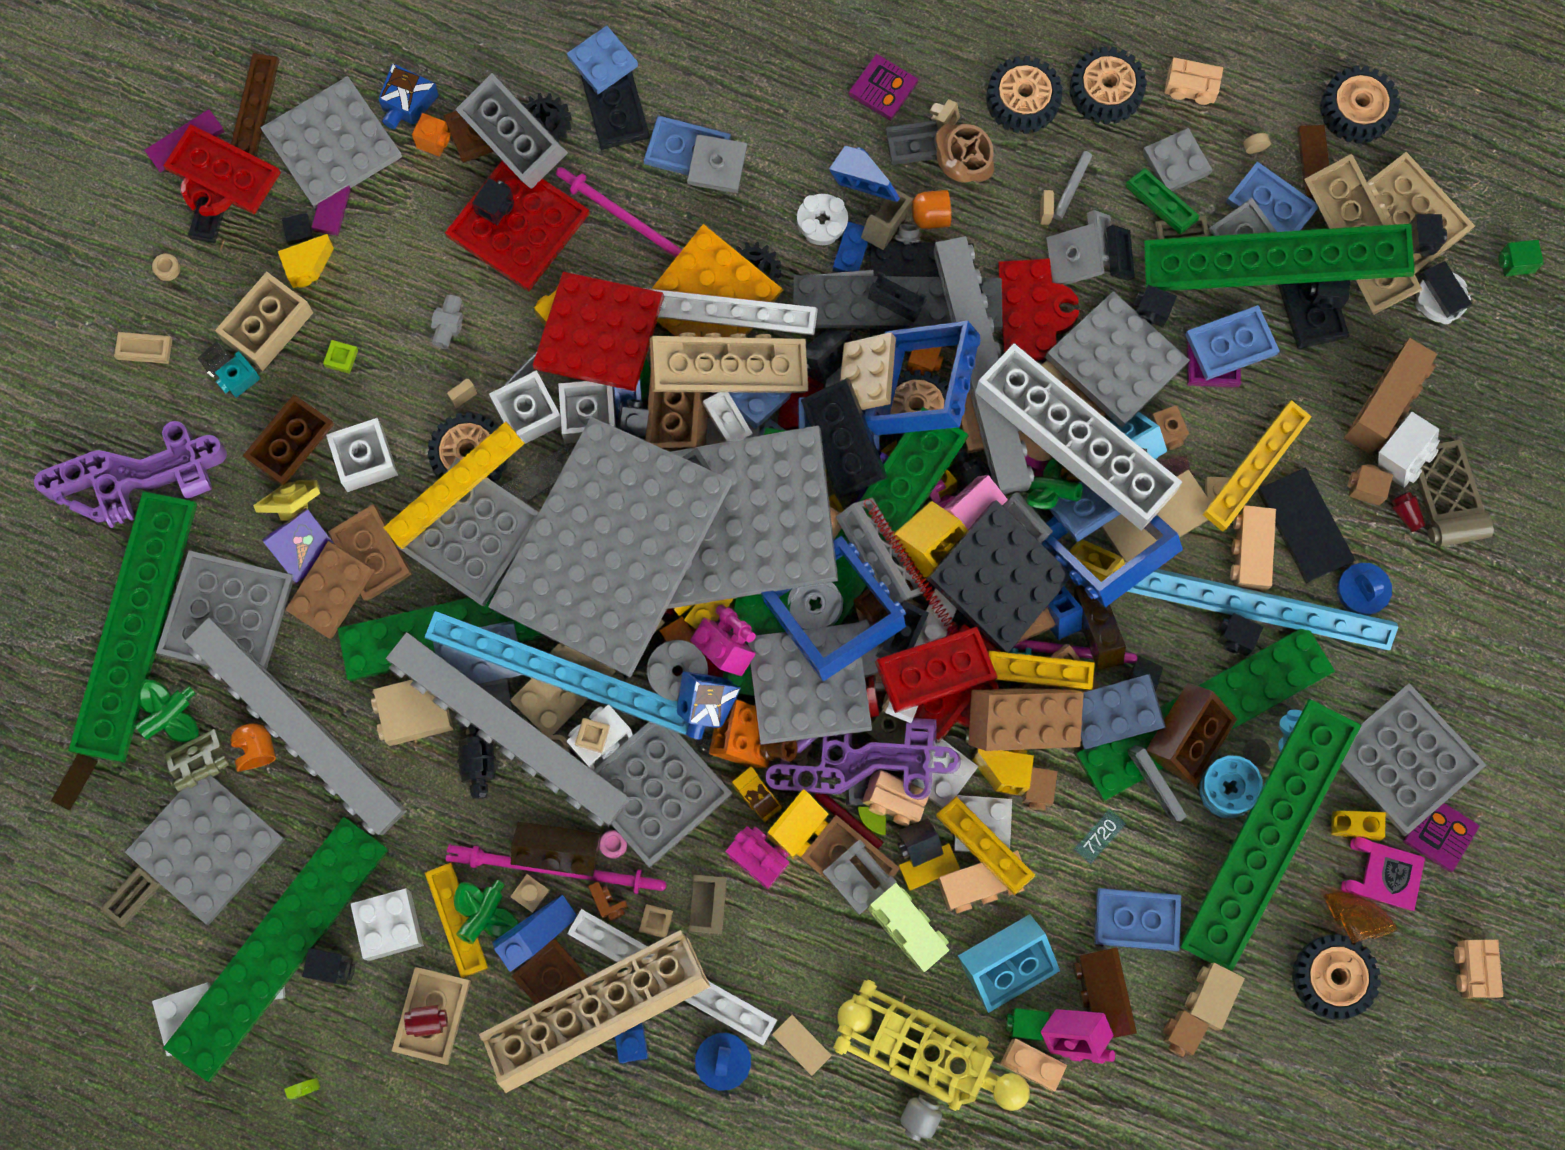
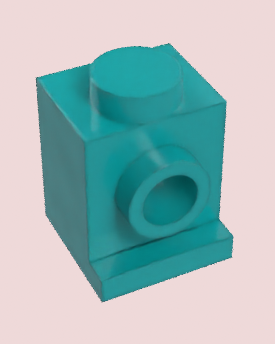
(244, 379)

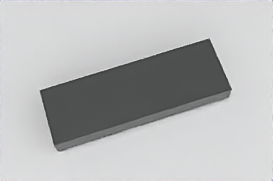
(1156, 783)

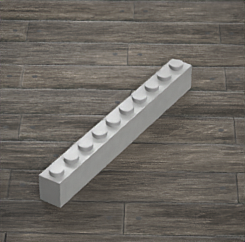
(967, 303)
(295, 726)
(506, 729)

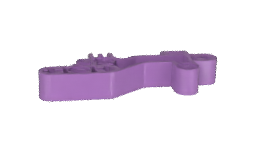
(176, 463)
(855, 765)

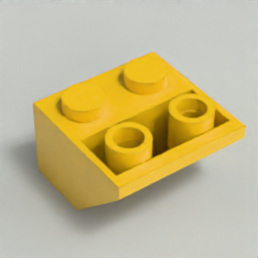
(930, 536)
(1005, 770)

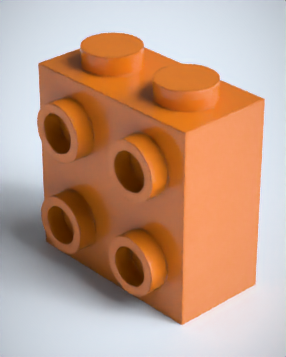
(739, 737)

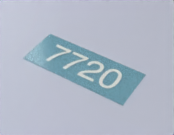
(1100, 836)

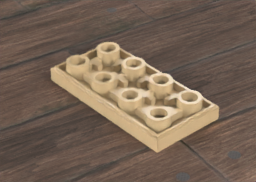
(1181, 513)

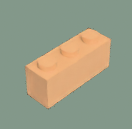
(1253, 548)
(971, 885)

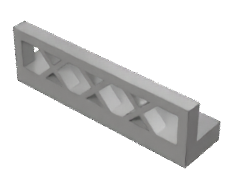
(864, 535)

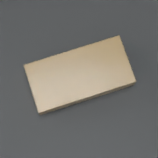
(143, 347)
(801, 1045)

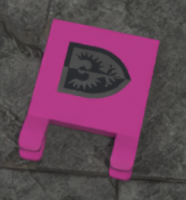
(1389, 875)

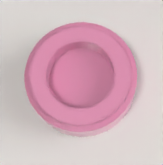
(612, 844)

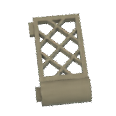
(1464, 524)

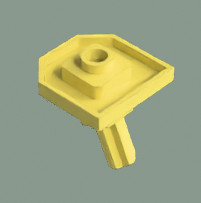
(289, 499)

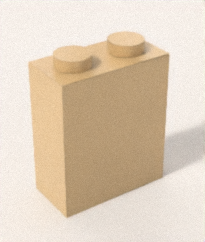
(408, 714)

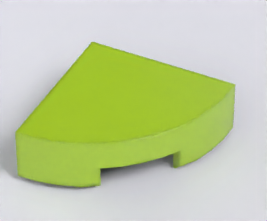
(872, 821)
(303, 1088)

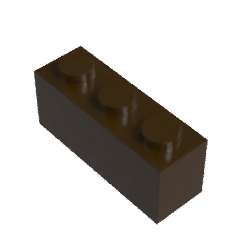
(1100, 631)
(555, 848)

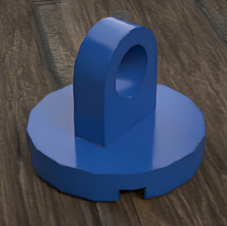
(1364, 589)
(723, 1061)

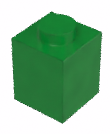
(1521, 258)
(1026, 1024)

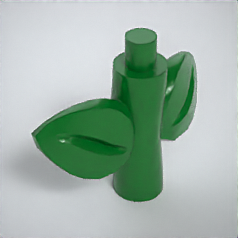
(1048, 487)
(166, 712)
(482, 911)

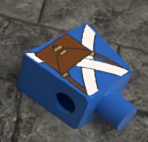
(405, 96)
(705, 701)

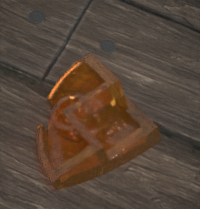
(1359, 916)

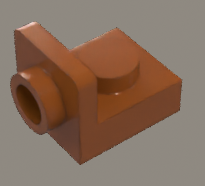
(602, 898)

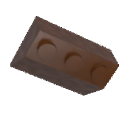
(288, 440)
(1192, 733)
(1105, 989)

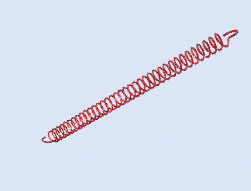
(913, 567)

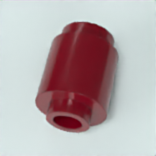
(425, 1020)

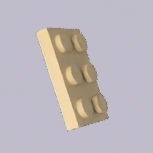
(870, 369)
(430, 989)

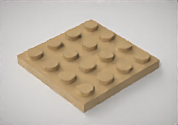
(1410, 191)

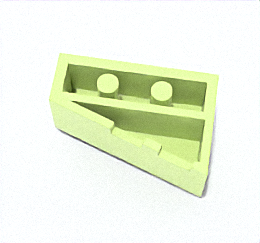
(909, 928)

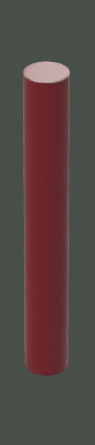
(838, 810)

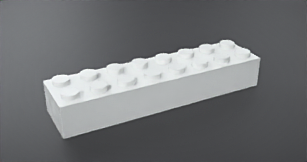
(1078, 436)

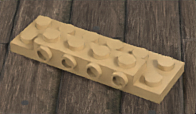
(1351, 202)
(728, 364)
(551, 706)

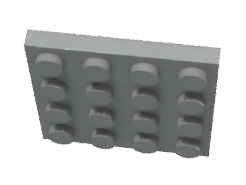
(331, 141)
(1117, 359)
(475, 539)
(237, 595)
(794, 699)
(1409, 760)
(666, 790)
(205, 847)

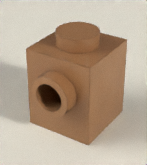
(1172, 426)
(1370, 484)
(1041, 789)
(1184, 1033)

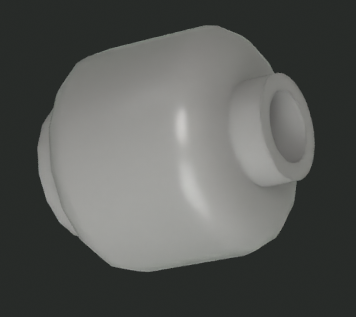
(921, 1117)

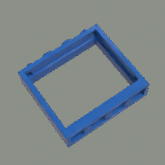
(956, 333)
(1127, 576)
(859, 645)

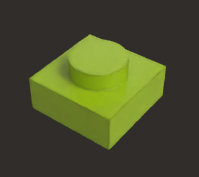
(340, 356)

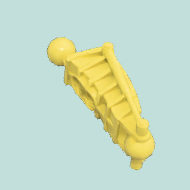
(856, 1017)

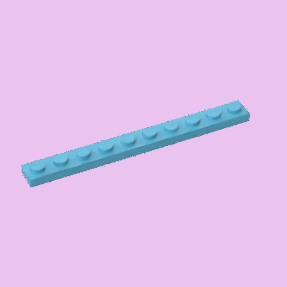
(1268, 608)
(555, 671)

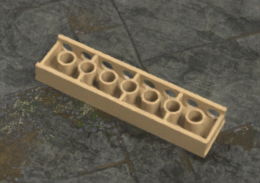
(595, 1012)

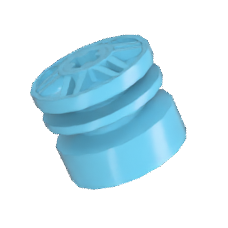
(1246, 784)

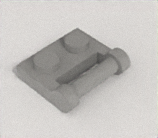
(850, 881)

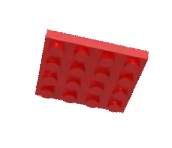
(526, 237)
(598, 331)

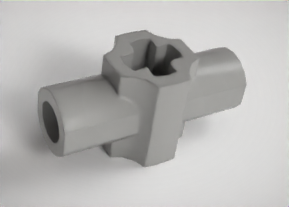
(447, 321)

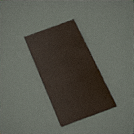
(74, 781)

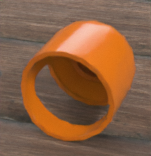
(932, 209)
(255, 743)

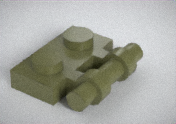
(194, 754)

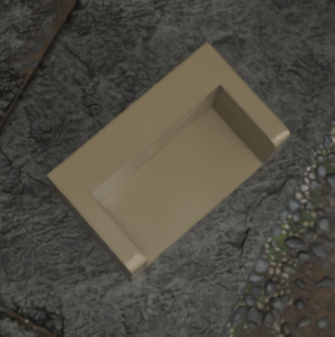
(886, 222)
(708, 905)

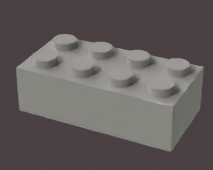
(511, 131)

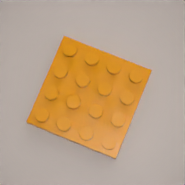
(713, 269)

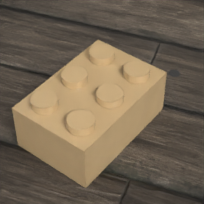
(264, 321)

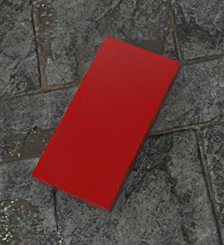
(935, 669)

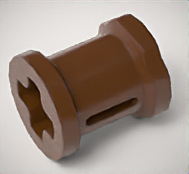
(785, 750)

